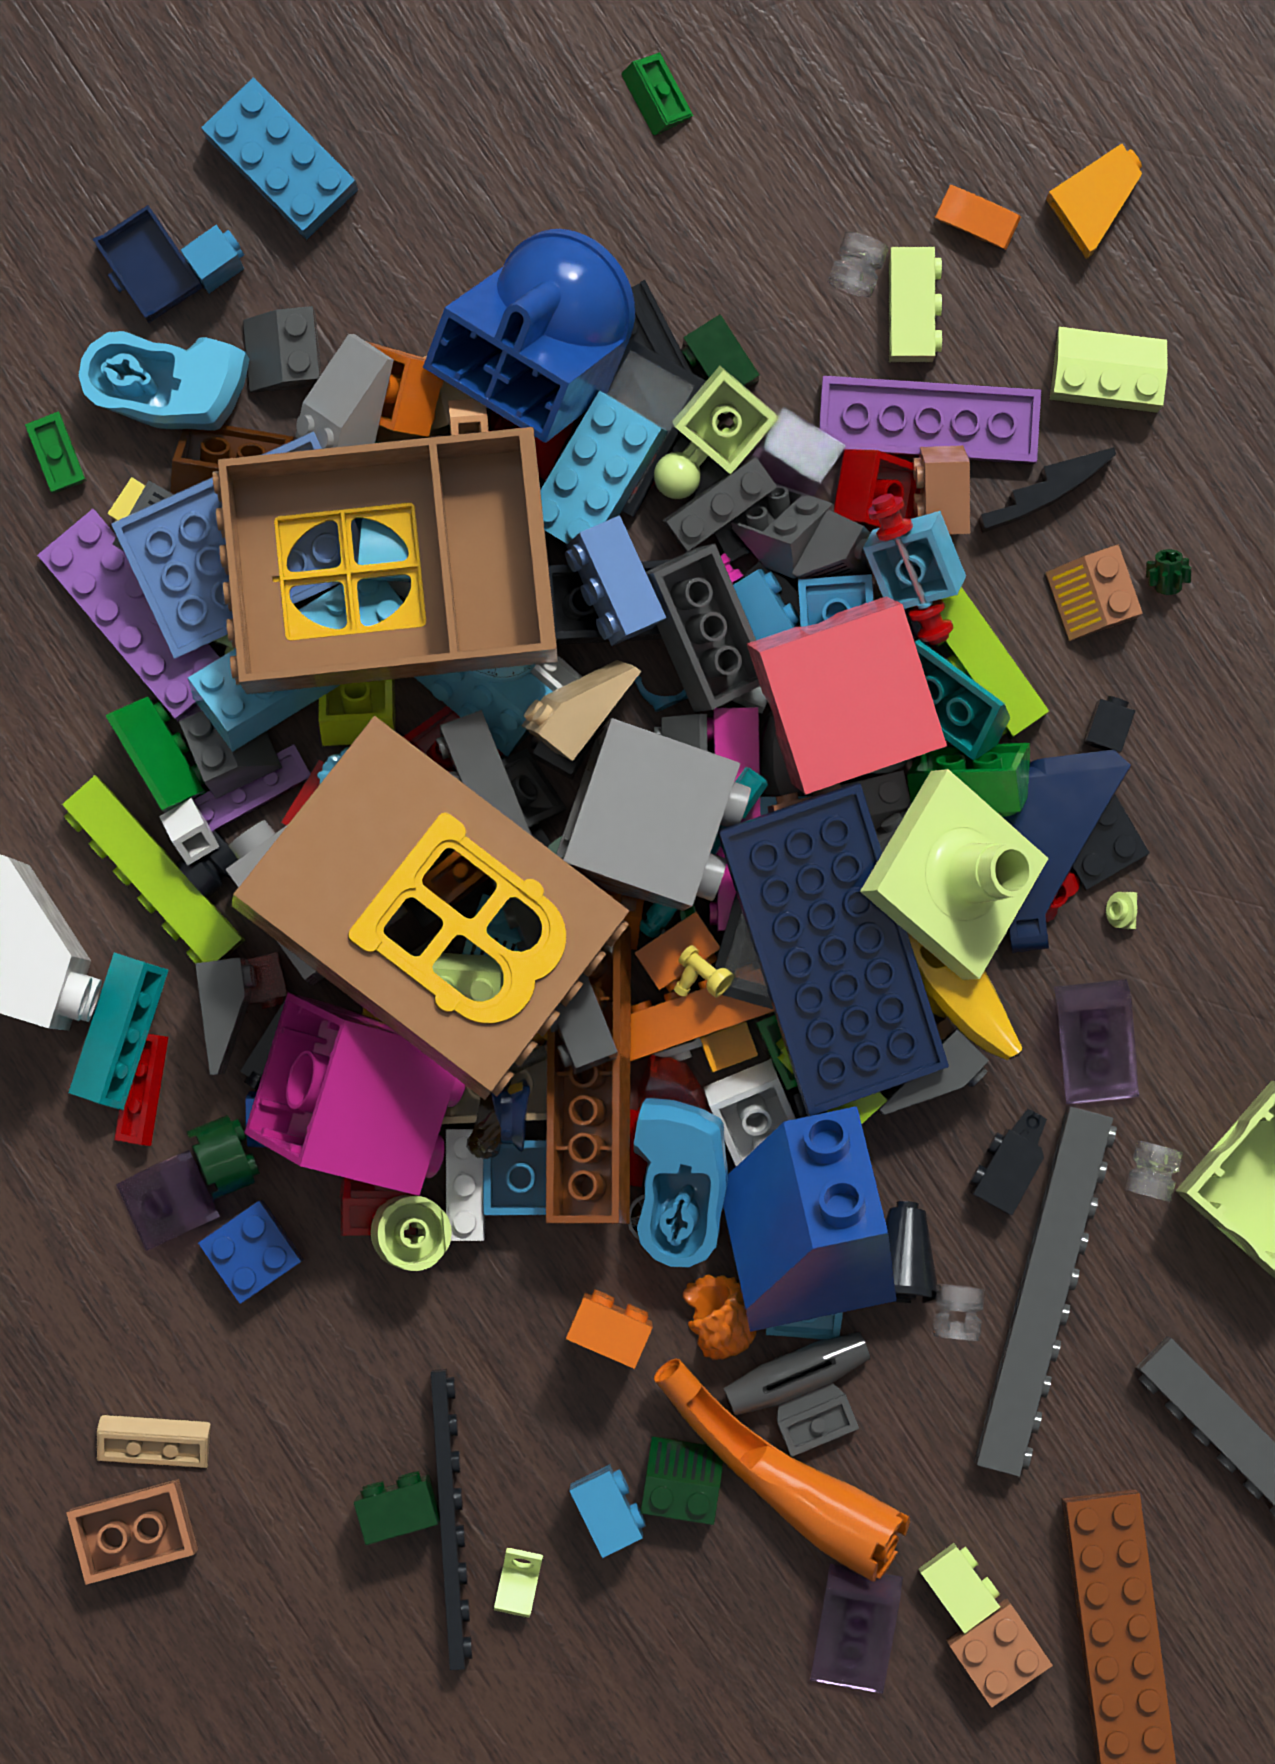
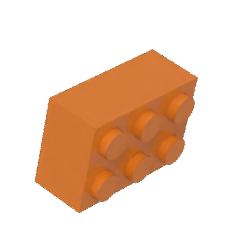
(610, 1329)

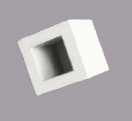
(189, 831)

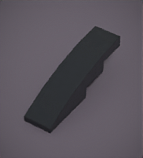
(1057, 482)

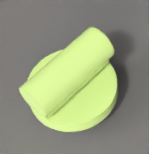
(1122, 910)

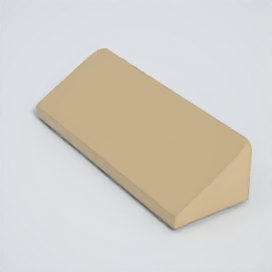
(153, 1441)

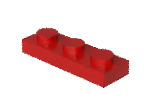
(138, 1118)

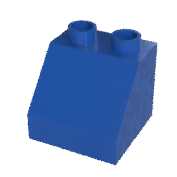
(808, 1223)

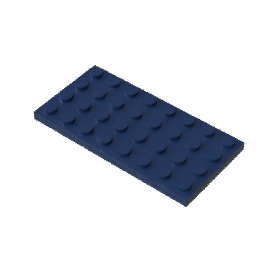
(828, 954)

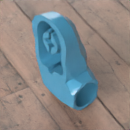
(682, 1181)

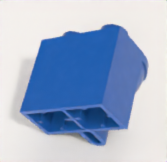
(539, 332)

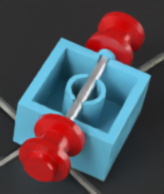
(915, 564)

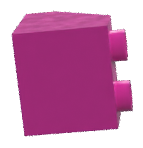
(351, 1098)

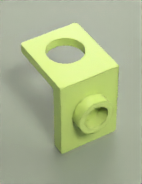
(518, 1583)

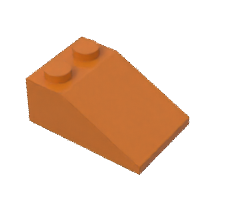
(410, 394)

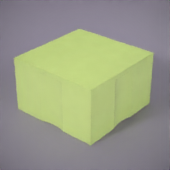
(1237, 1182)

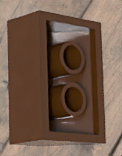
(201, 449)

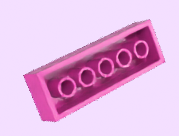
(736, 738)

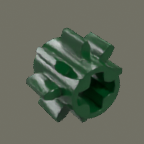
(1168, 572)

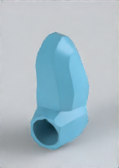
(164, 382)

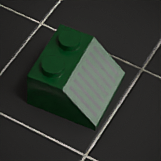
(682, 1481)

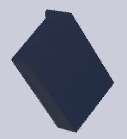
(147, 264)

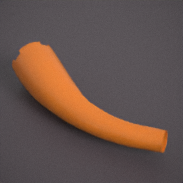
(823, 1509)

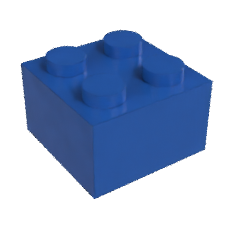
(251, 1251)

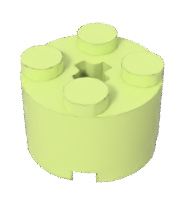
(426, 1247)

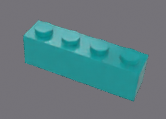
(118, 1031)

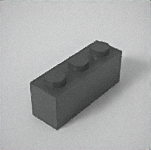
(719, 503)

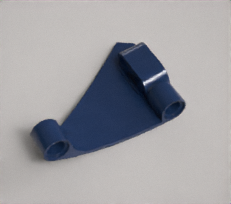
(1058, 818)

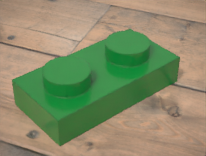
(55, 452)

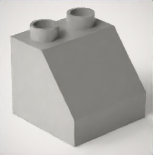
(652, 816)

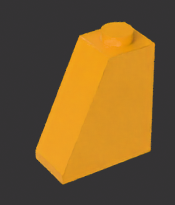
(1095, 196)

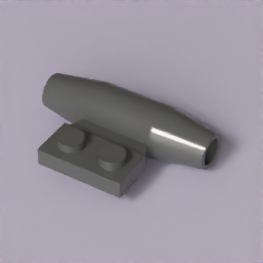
(803, 1389)

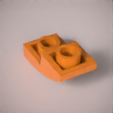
(978, 217)

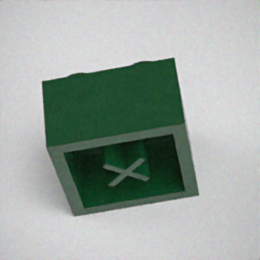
(396, 1508)

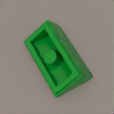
(656, 93)

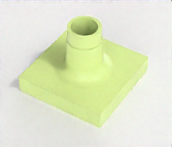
(954, 874)

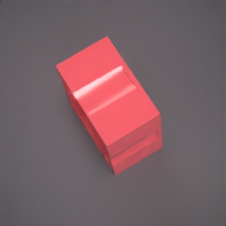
(847, 695)

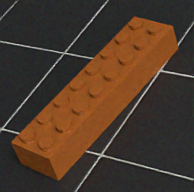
(592, 1111)
(1118, 1628)

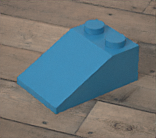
(829, 595)

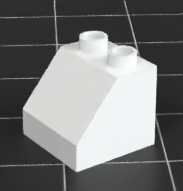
(40, 956)

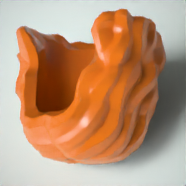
(719, 1316)

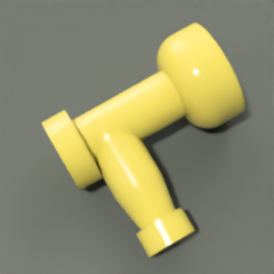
(717, 980)

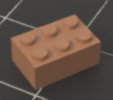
(132, 1531)

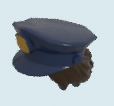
(500, 1121)

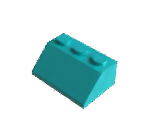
(966, 711)

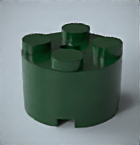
(222, 1156)

